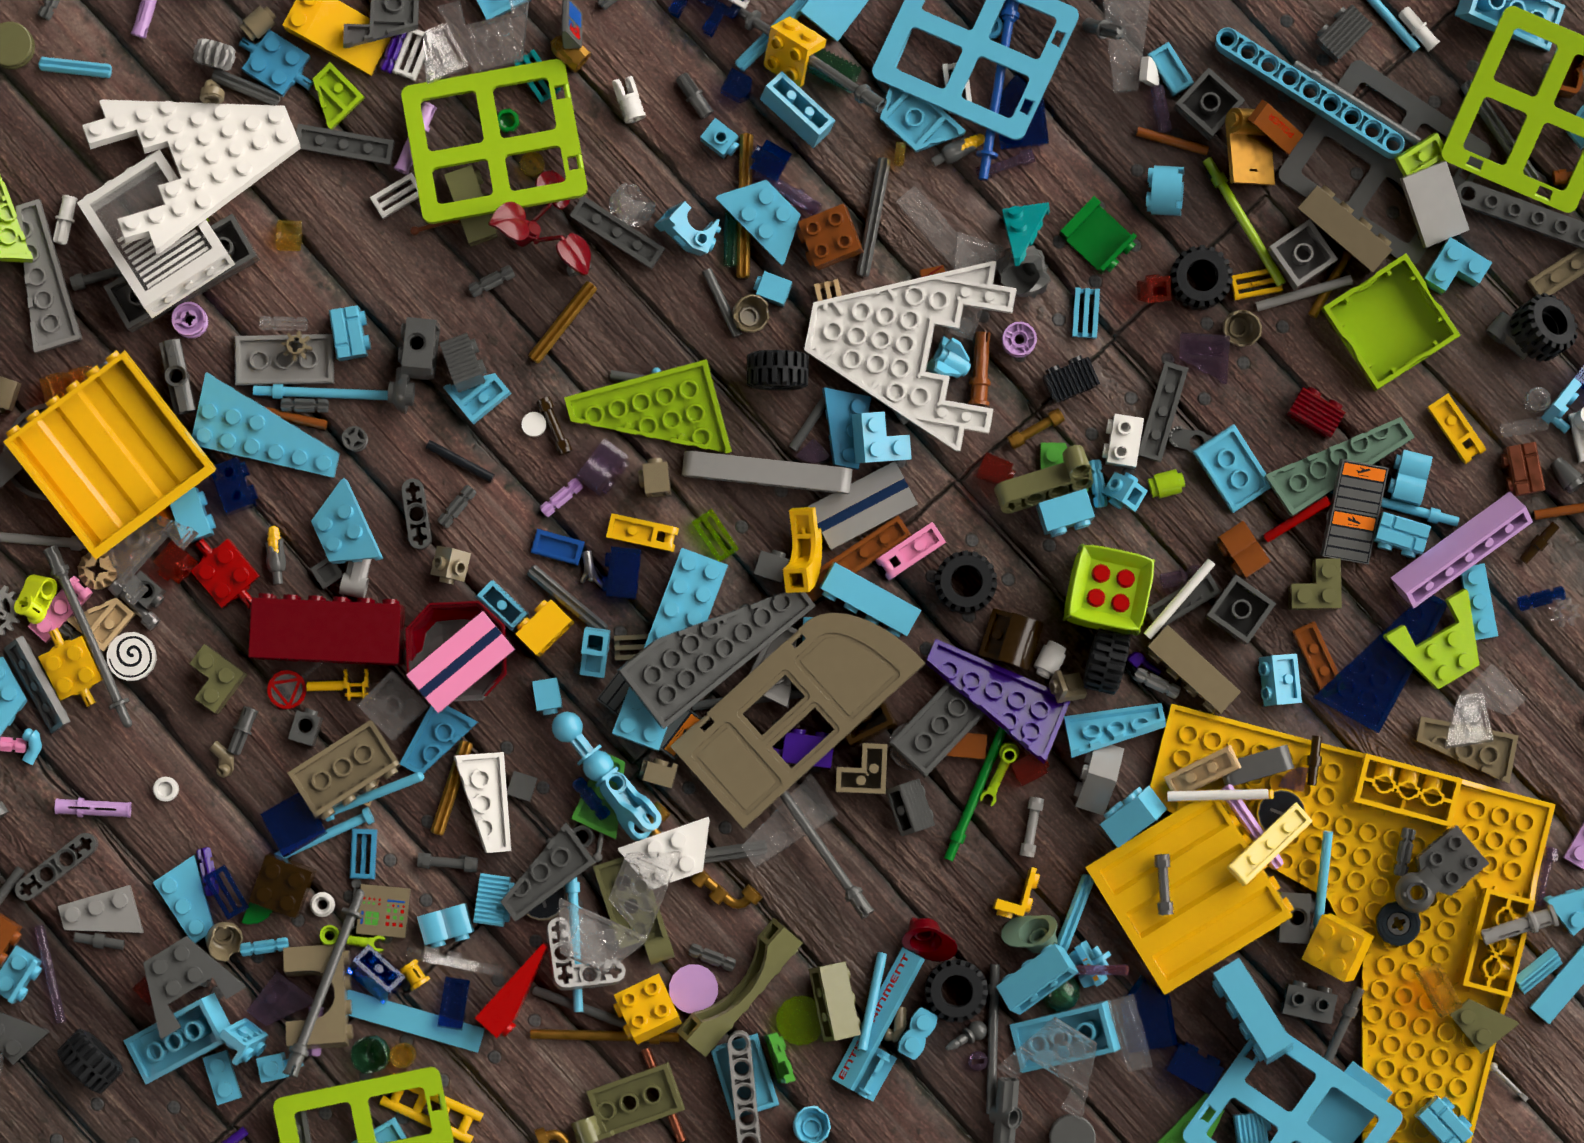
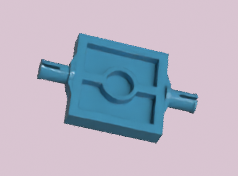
(276, 63)

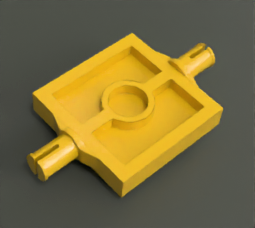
(71, 667)

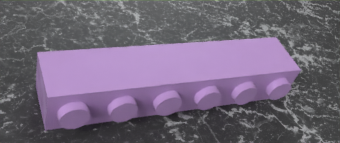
(1461, 549)

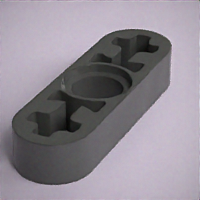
(407, 508)

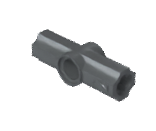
(174, 361)
(1004, 1112)

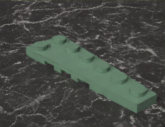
(1315, 476)

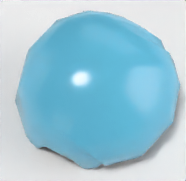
(811, 1125)

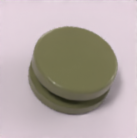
(15, 45)

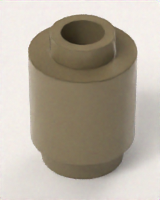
(258, 22)

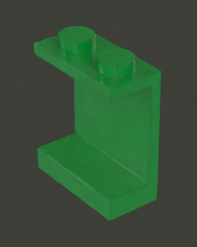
(1098, 236)

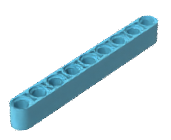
(1316, 103)

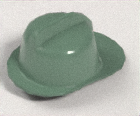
(1030, 932)

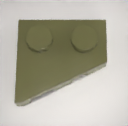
(1482, 1024)

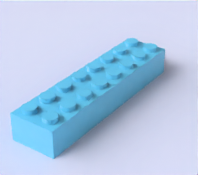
(685, 603)

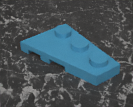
(839, 411)
(435, 738)

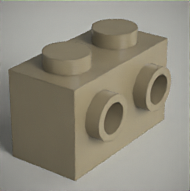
(655, 478)

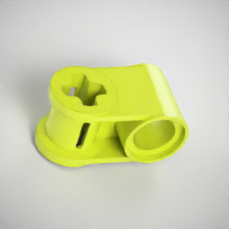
(36, 596)

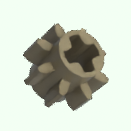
(300, 351)

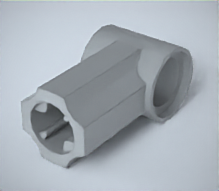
(355, 580)

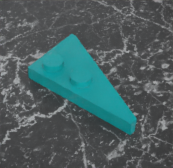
(1022, 227)

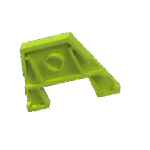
(1446, 653)

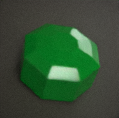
(508, 121)

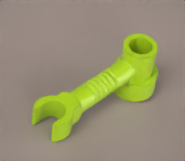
(1001, 770)
(352, 940)

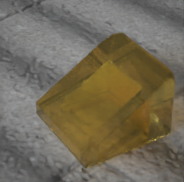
(289, 235)

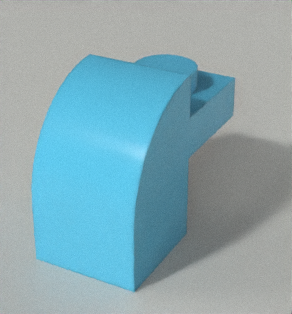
(594, 652)

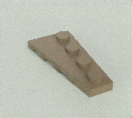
(1491, 758)

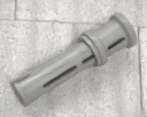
(1530, 922)

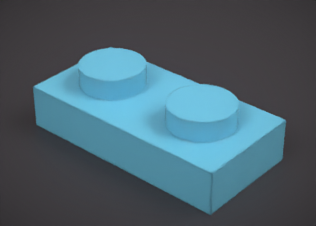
(222, 1077)

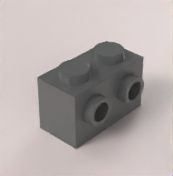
(1309, 1003)

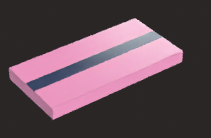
(460, 662)

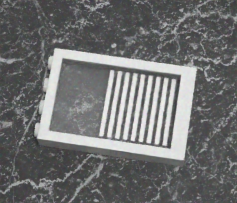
(155, 278)

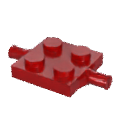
(225, 573)

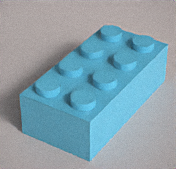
(1252, 1011)

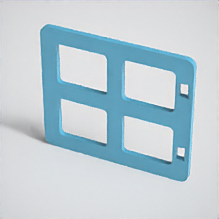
(976, 45)
(1293, 1125)

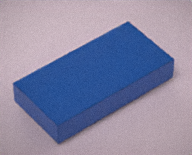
(557, 547)

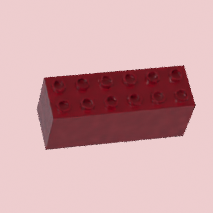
(327, 630)

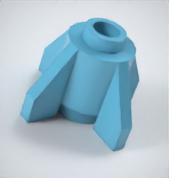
(949, 359)

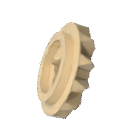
(88, 577)

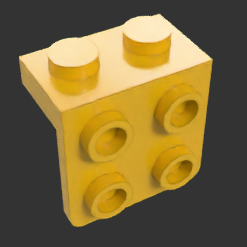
(790, 49)
(1008, 909)

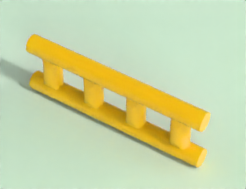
(416, 1113)

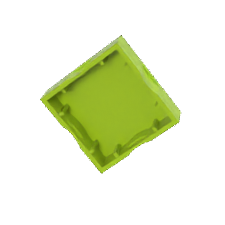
(1390, 322)

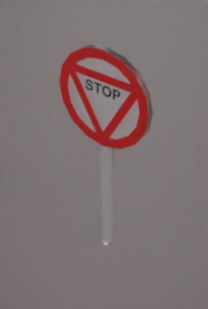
(288, 688)

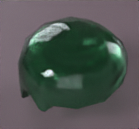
(1063, 997)
(370, 1054)

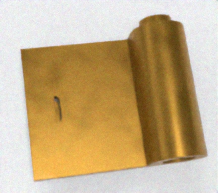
(1248, 150)

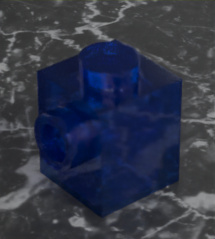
(770, 160)

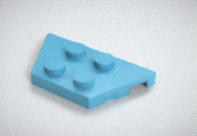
(917, 121)
(764, 216)
(344, 528)
(11, 696)

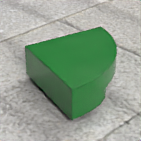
(256, 914)

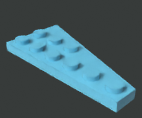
(245, 428)

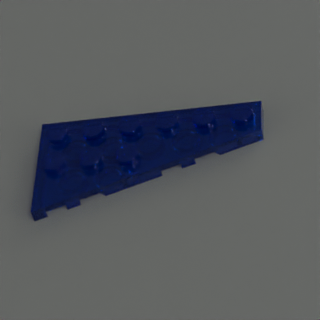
(1377, 675)

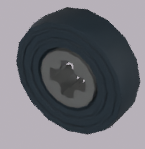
(1393, 935)

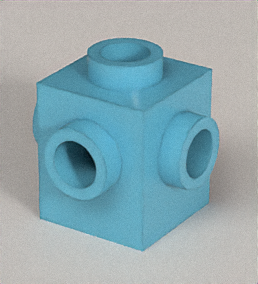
(1124, 491)

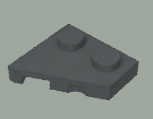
(18, 1037)

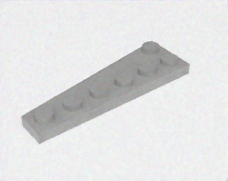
(48, 298)

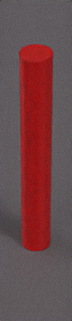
(1297, 519)

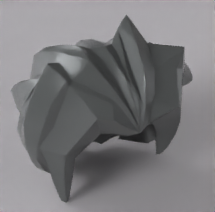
(1029, 277)

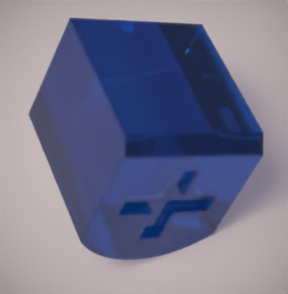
(737, 86)

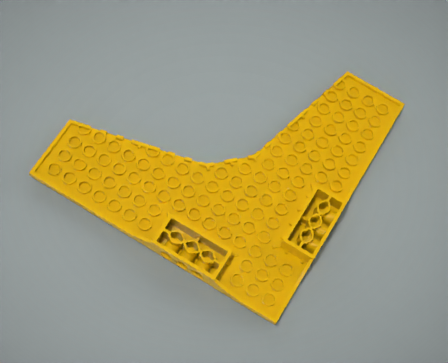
(1366, 808)

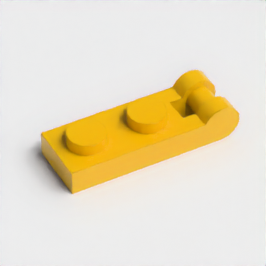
(1456, 428)
(641, 532)

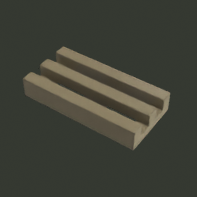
(618, 647)

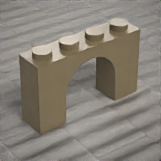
(333, 1027)

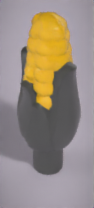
(957, 150)
(275, 555)

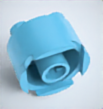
(1166, 191)

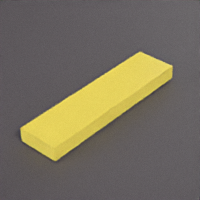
(1269, 844)

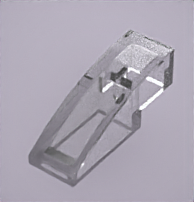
(1130, 1032)

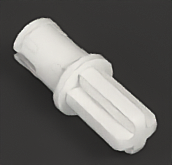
(1418, 28)
(64, 219)

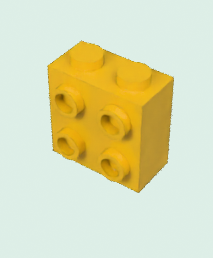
(646, 1009)

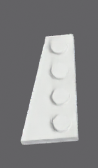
(486, 793)

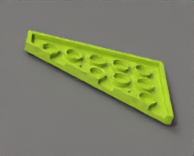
(663, 405)

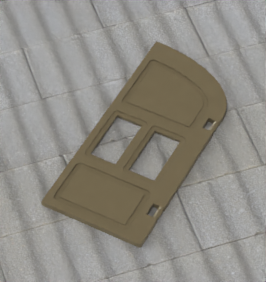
(841, 670)

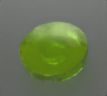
(799, 1020)

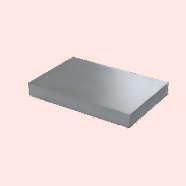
(1434, 204)

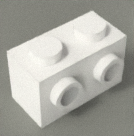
(1123, 441)

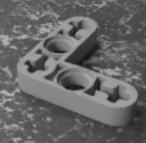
(575, 970)

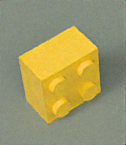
(544, 627)
(1337, 947)

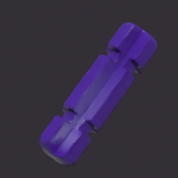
(392, 53)
(206, 867)

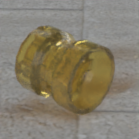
(403, 1058)

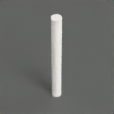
(1179, 599)
(1218, 795)

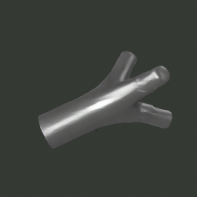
(589, 570)

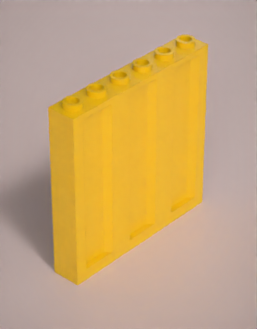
(109, 453)
(1210, 906)

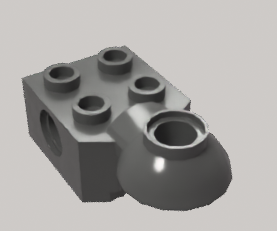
(415, 363)
(1440, 868)

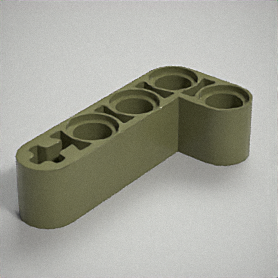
(1046, 483)

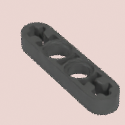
(58, 869)

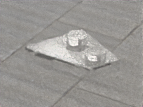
(442, 53)
(1498, 691)
(1469, 722)

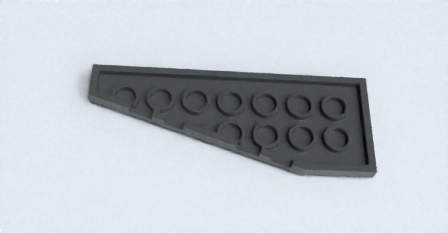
(691, 662)

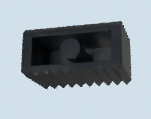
(1070, 380)

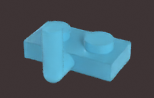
(1558, 409)

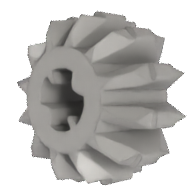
(214, 54)

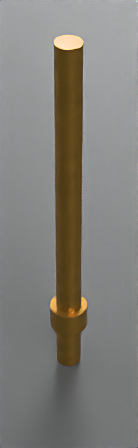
(598, 1035)

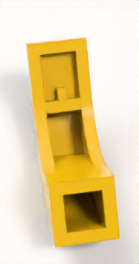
(806, 555)

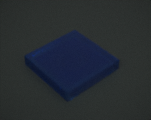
(292, 824)

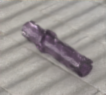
(791, 194)

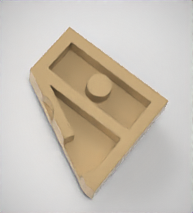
(106, 621)

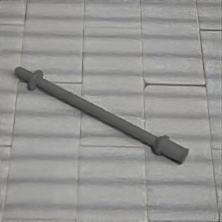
(862, 93)
(60, 572)
(853, 893)
(299, 1049)

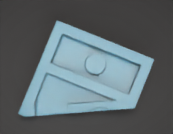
(1569, 909)

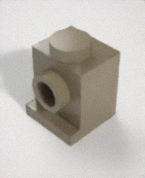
(659, 772)

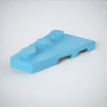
(186, 898)

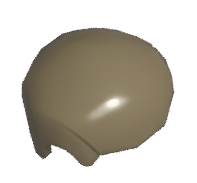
(750, 313)
(1242, 328)
(223, 940)

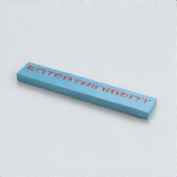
(889, 1000)

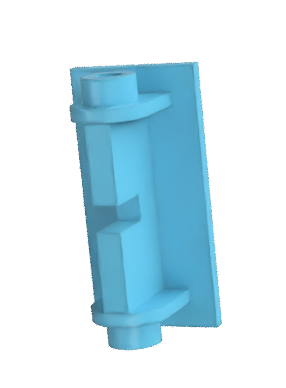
(875, 1074)

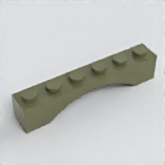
(708, 1026)

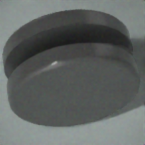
(1071, 1130)

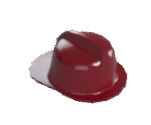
(928, 940)

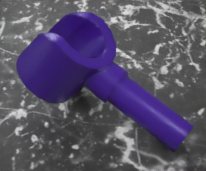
(1137, 659)

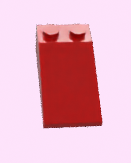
(507, 1003)

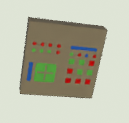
(384, 911)

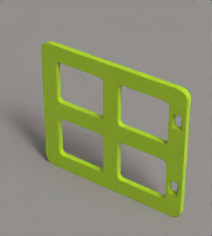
(1537, 108)
(357, 1096)

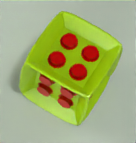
(1109, 589)

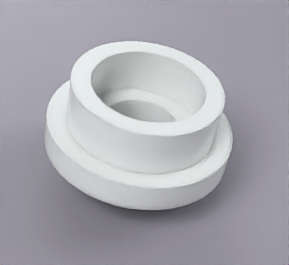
(315, 901)

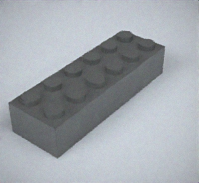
(234, 241)

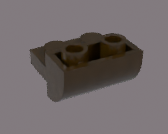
(1011, 639)

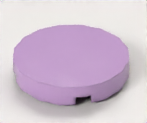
(693, 988)

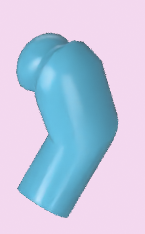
(34, 743)

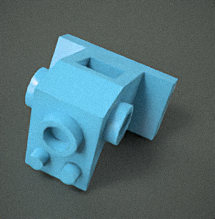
(677, 226)

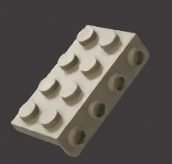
(344, 770)

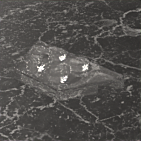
(642, 887)
(595, 939)

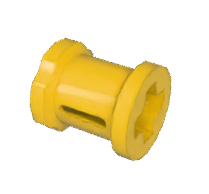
(414, 975)

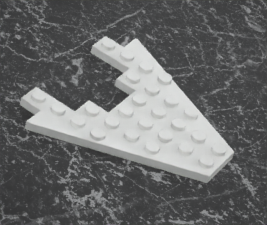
(214, 149)
(885, 340)

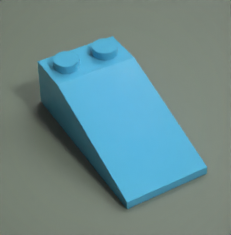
(1488, 12)
(1090, 1020)
(198, 1035)

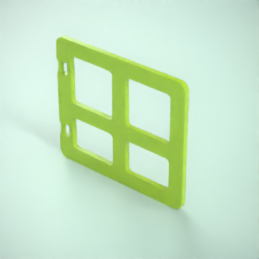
(494, 147)

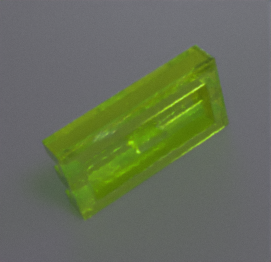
(703, 517)

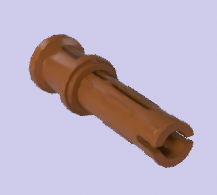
(980, 382)

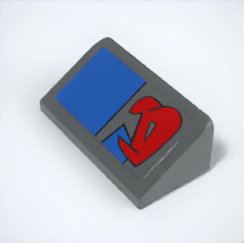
(571, 25)

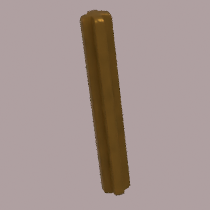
(562, 322)
(450, 792)

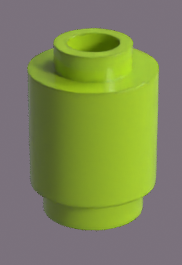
(1166, 484)

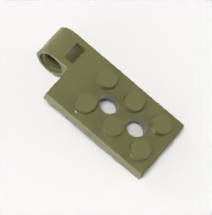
(658, 942)
(612, 1115)

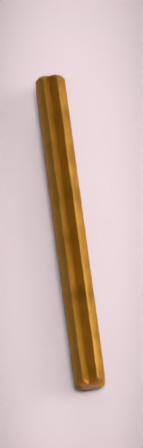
(745, 179)

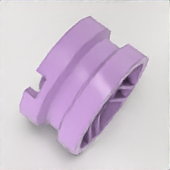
(198, 325)
(1023, 330)

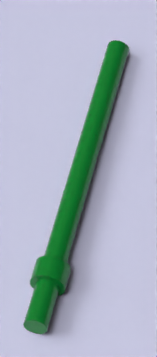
(958, 836)

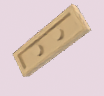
(1204, 771)

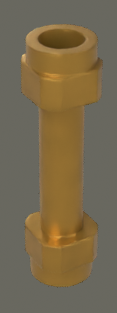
(1054, 418)

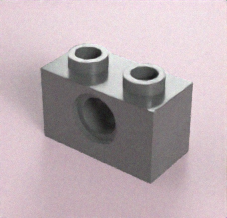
(1302, 932)

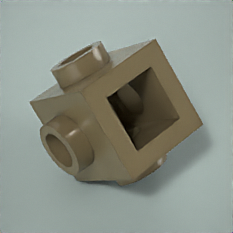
(450, 564)

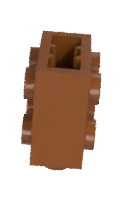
(829, 237)

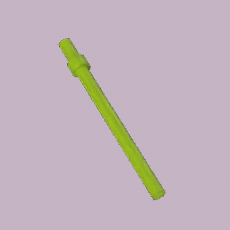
(1220, 181)

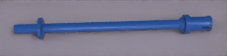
(1009, 16)

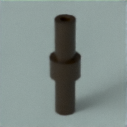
(1539, 542)
(1314, 760)

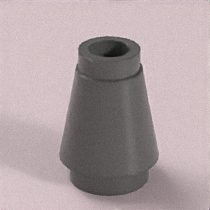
(1568, 476)

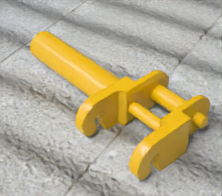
(341, 685)

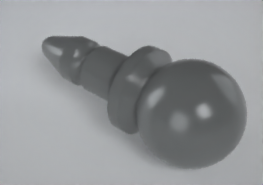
(976, 1031)

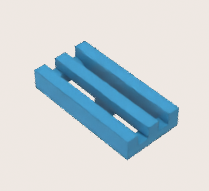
(364, 832)

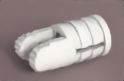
(629, 103)

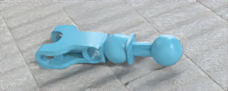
(598, 766)

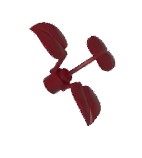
(511, 221)

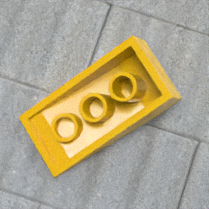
(323, 26)

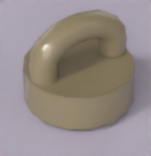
(211, 93)

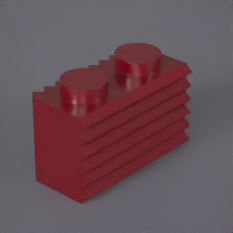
(1316, 412)

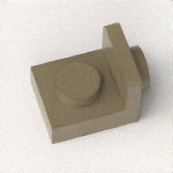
(1067, 687)

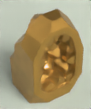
(572, 58)

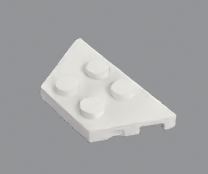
(688, 839)

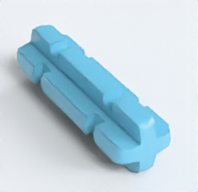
(1098, 485)
(263, 946)

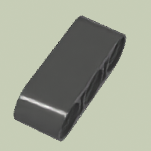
(1260, 765)

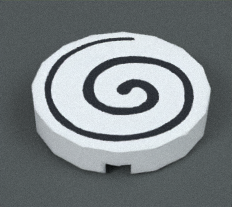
(131, 656)

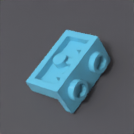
(1280, 679)
(17, 973)
(245, 1038)

